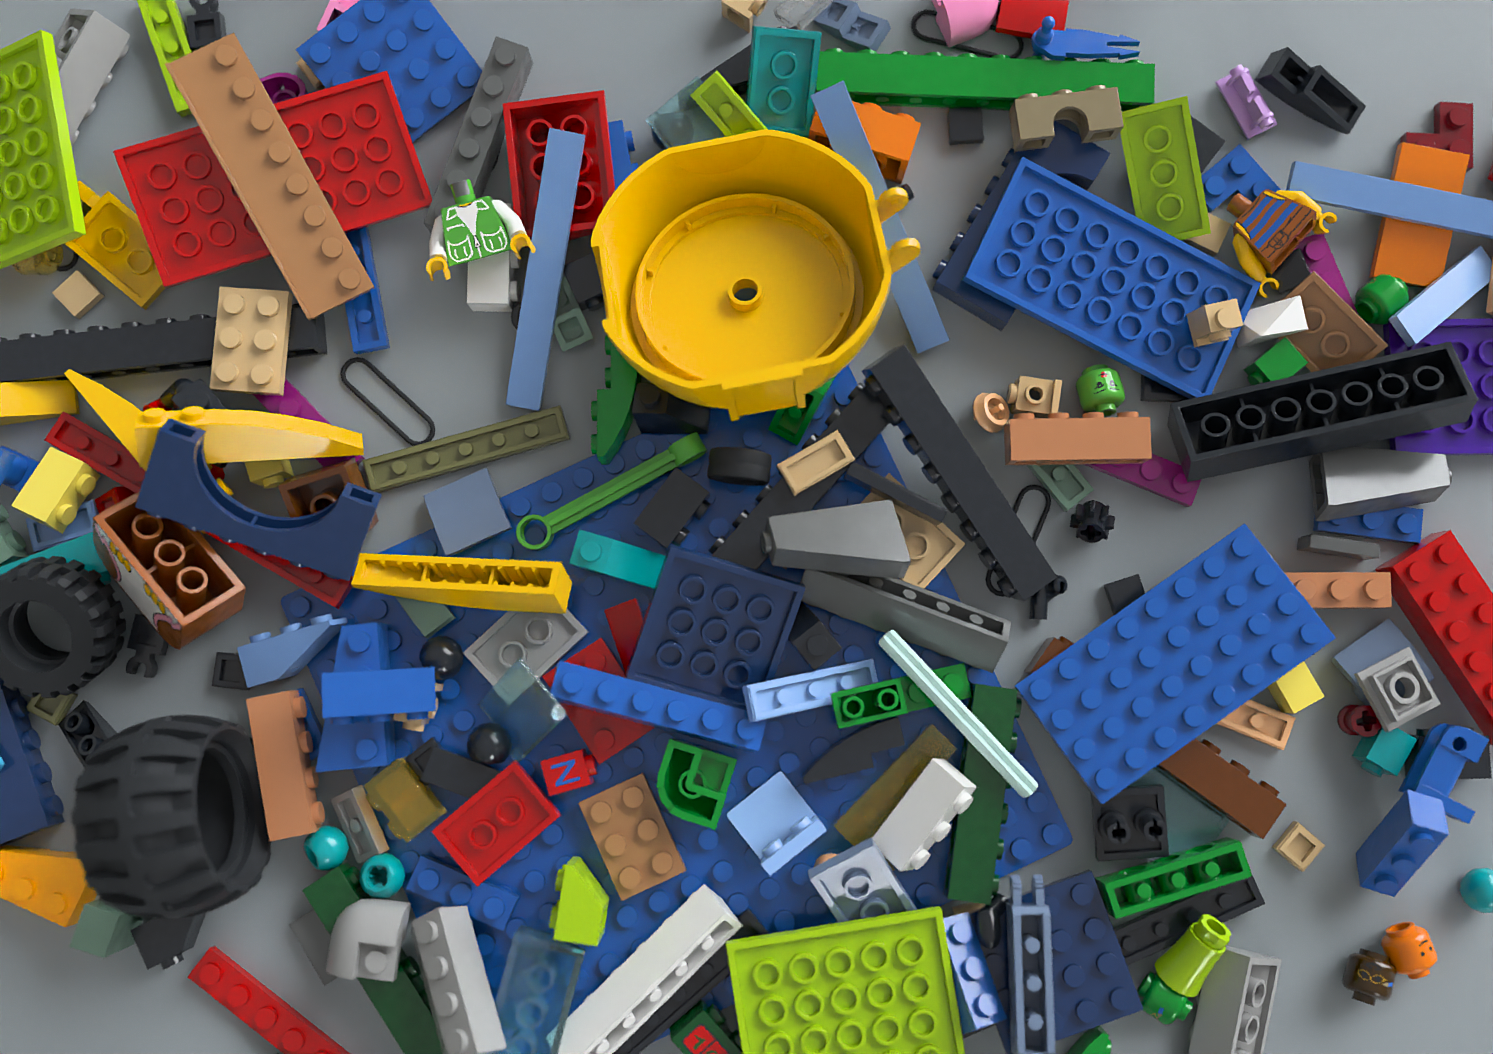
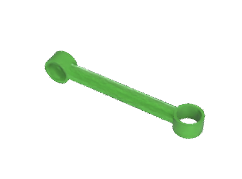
(677, 455)

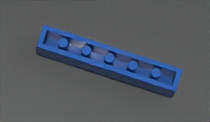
(656, 707)

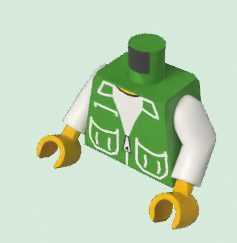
(473, 230)

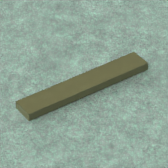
(466, 449)

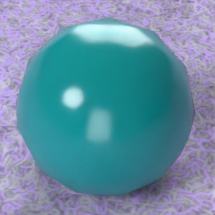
(326, 848)
(382, 876)
(1477, 889)

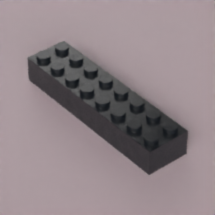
(1321, 411)

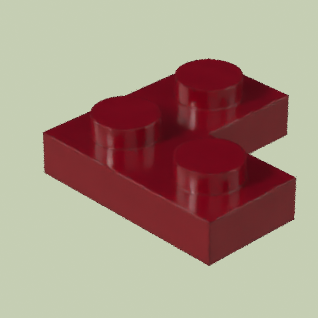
(1451, 130)

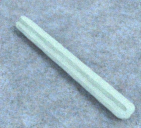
(958, 714)

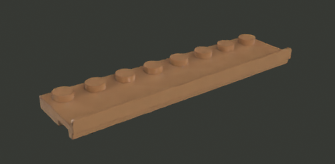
(270, 176)

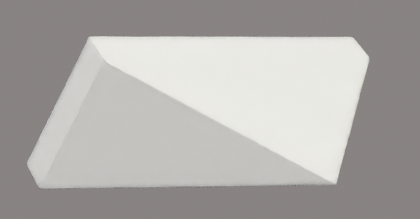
(1272, 322)

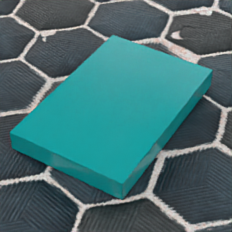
(783, 78)

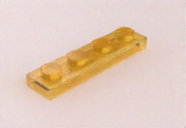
(880, 799)

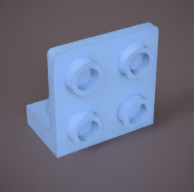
(776, 822)

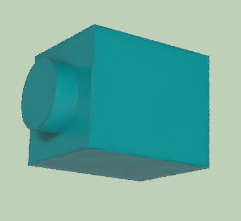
(1384, 752)

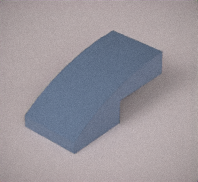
(852, 26)

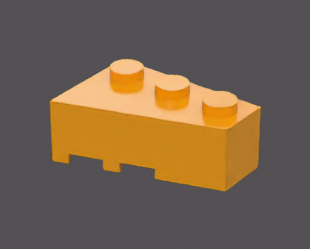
(44, 882)

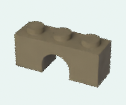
(1093, 111)

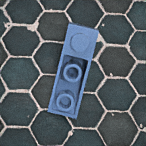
(285, 655)

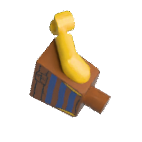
(1272, 229)

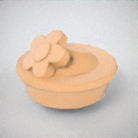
(990, 411)

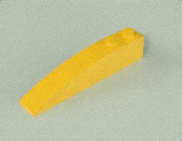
(117, 414)
(250, 435)
(467, 581)

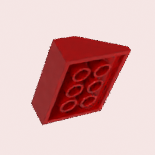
(526, 140)

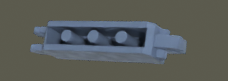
(1030, 970)

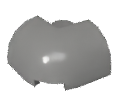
(368, 940)

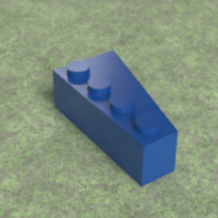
(362, 742)

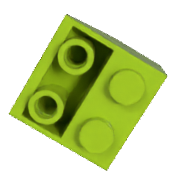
(582, 905)

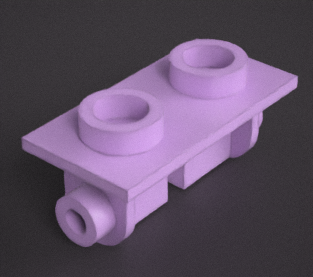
(1246, 102)

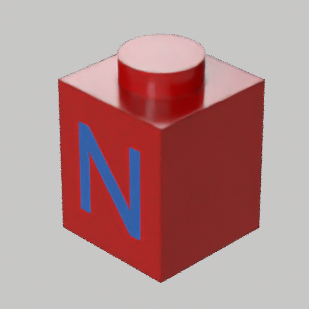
(569, 771)

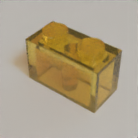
(404, 800)

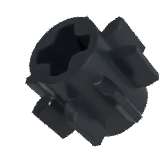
(1092, 521)

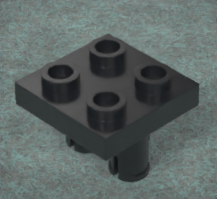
(1131, 824)

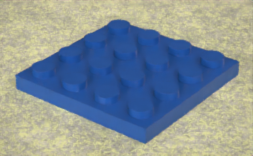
(410, 42)

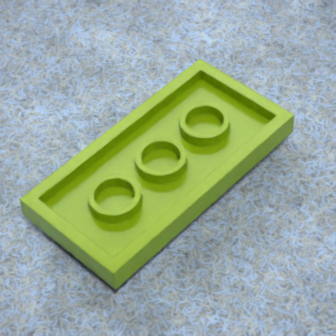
(1165, 168)

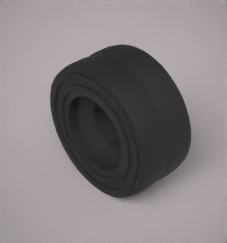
(739, 466)

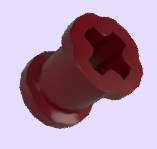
(1348, 716)

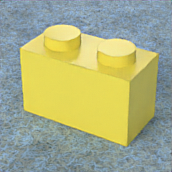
(56, 490)

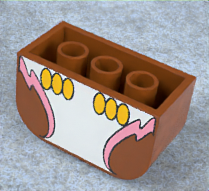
(167, 572)

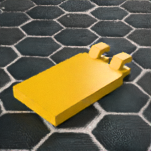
(117, 247)

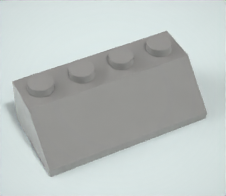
(85, 54)
(456, 982)
(1235, 1004)

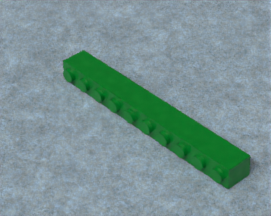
(976, 81)

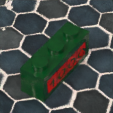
(704, 1032)

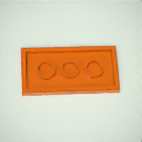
(1412, 249)

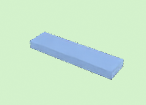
(1442, 296)
(805, 689)

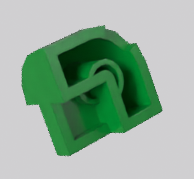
(694, 782)

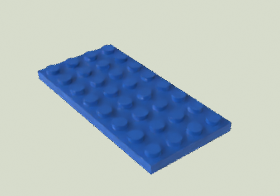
(1106, 279)
(1173, 663)

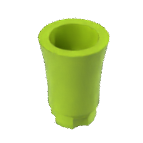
(1193, 956)

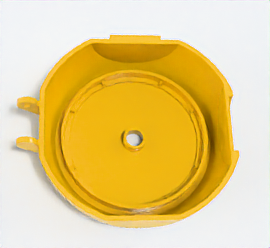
(733, 217)

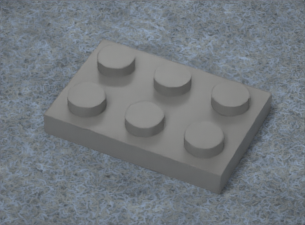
(532, 636)

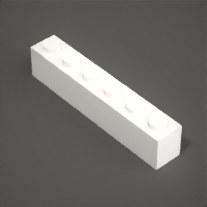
(650, 975)

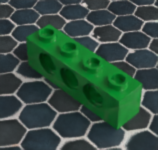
(1173, 877)

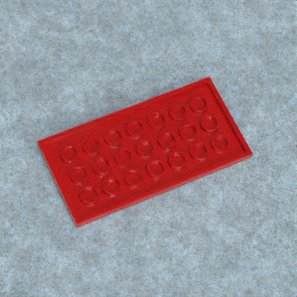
(349, 140)

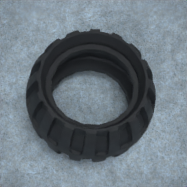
(171, 817)

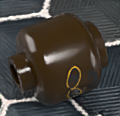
(1369, 976)

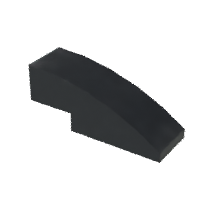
(1310, 90)
(855, 750)

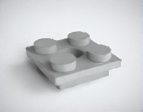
(1379, 688)

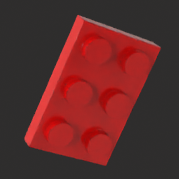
(601, 732)
(496, 823)

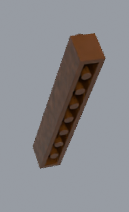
(1204, 772)

